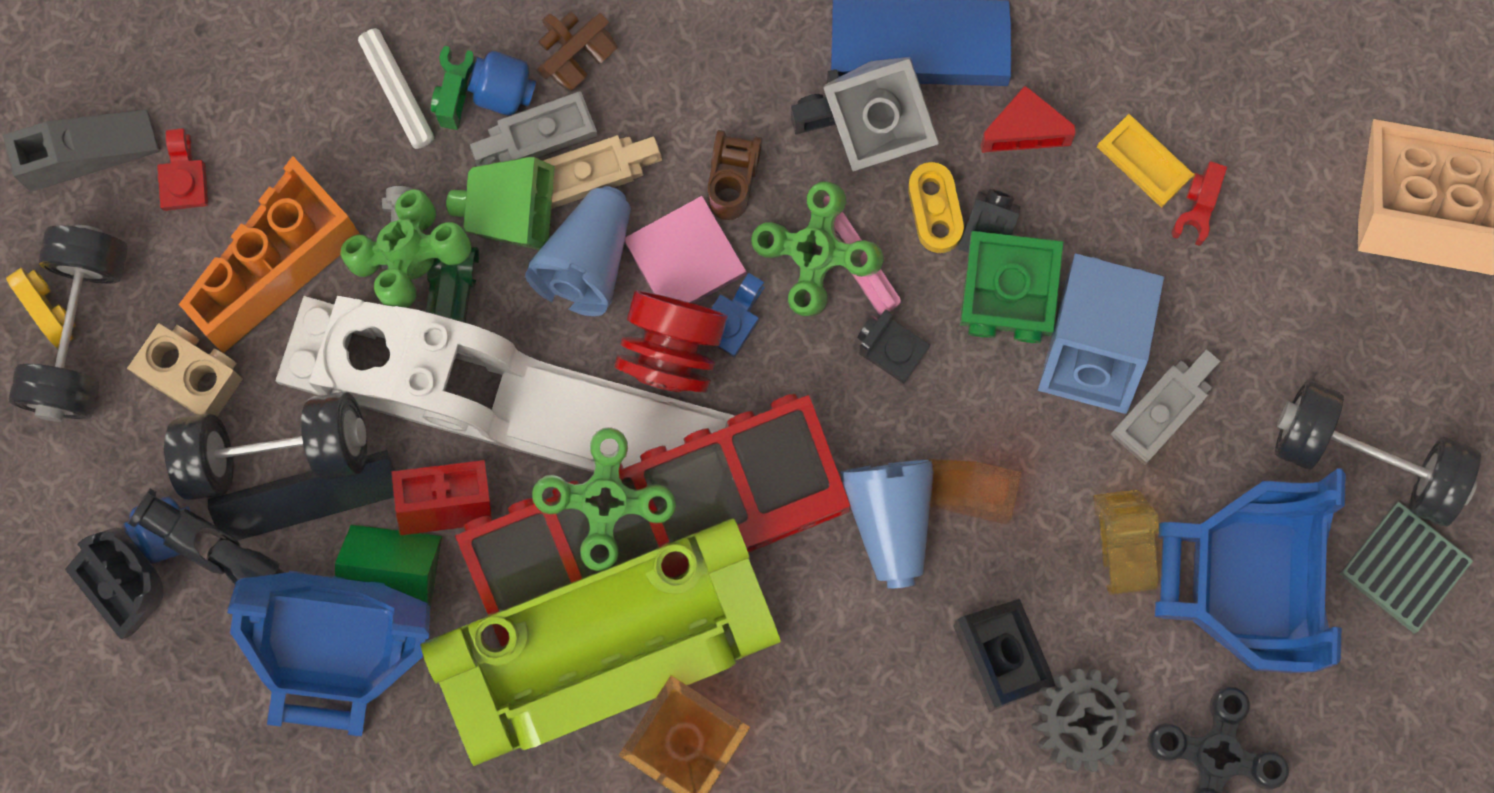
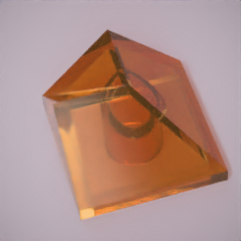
(684, 740)

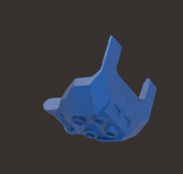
(1261, 575)
(326, 642)

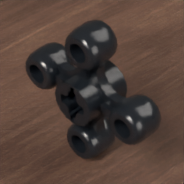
(1224, 734)

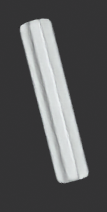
(396, 88)

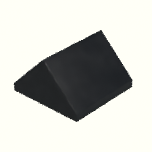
(1003, 654)

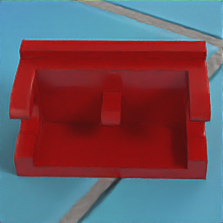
(440, 496)

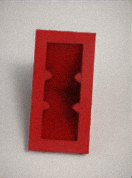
(1027, 124)

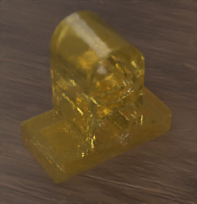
(1128, 541)

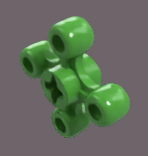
(819, 232)
(405, 249)
(603, 521)

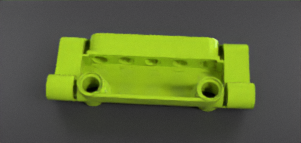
(602, 644)

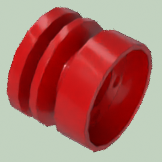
(670, 342)

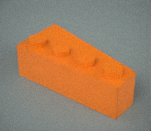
(270, 258)

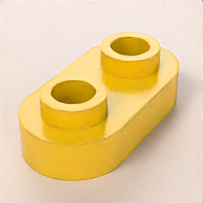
(936, 208)
(31, 292)

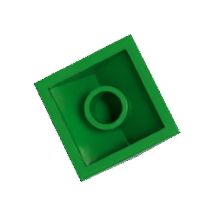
(386, 557)

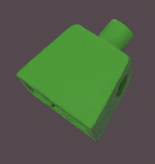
(507, 202)

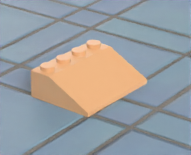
(1428, 197)

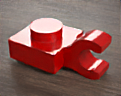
(183, 180)
(1204, 192)

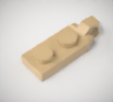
(600, 165)

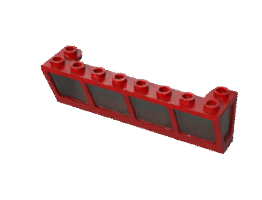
(760, 470)

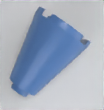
(584, 253)
(892, 516)

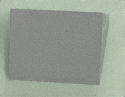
(880, 112)

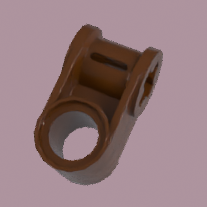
(733, 167)

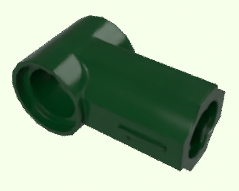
(451, 287)

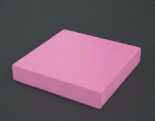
(685, 254)

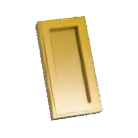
(1145, 160)

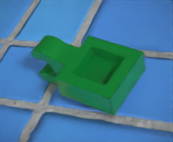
(450, 98)

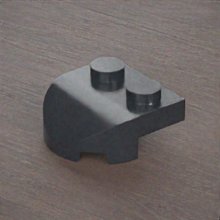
(117, 580)

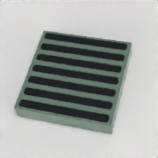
(1406, 567)

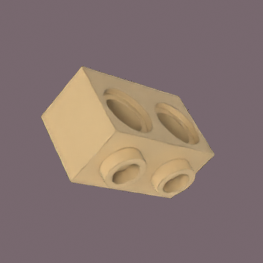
(182, 378)

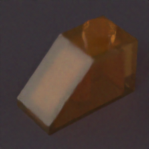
(974, 489)

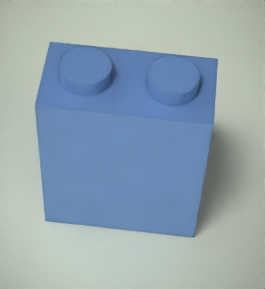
(1102, 333)

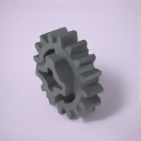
(1089, 737)

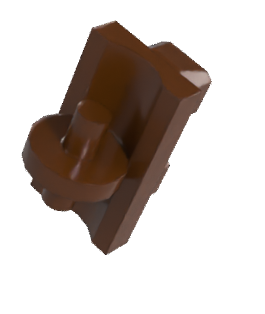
(591, 37)

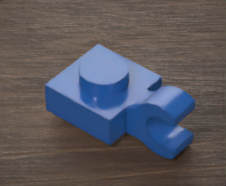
(740, 320)

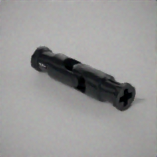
(179, 533)

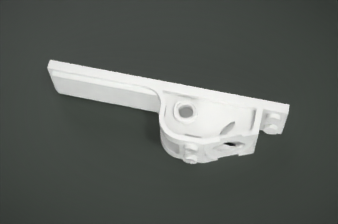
(537, 404)

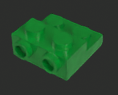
(1011, 286)

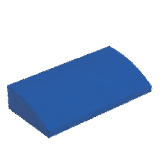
(945, 38)

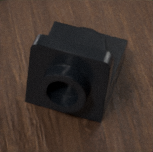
(813, 111)
(991, 214)
(891, 346)

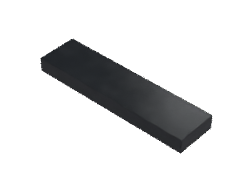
(301, 499)

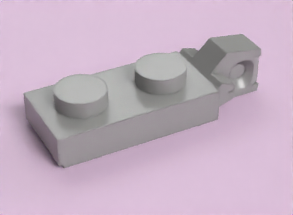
(537, 131)
(1165, 407)

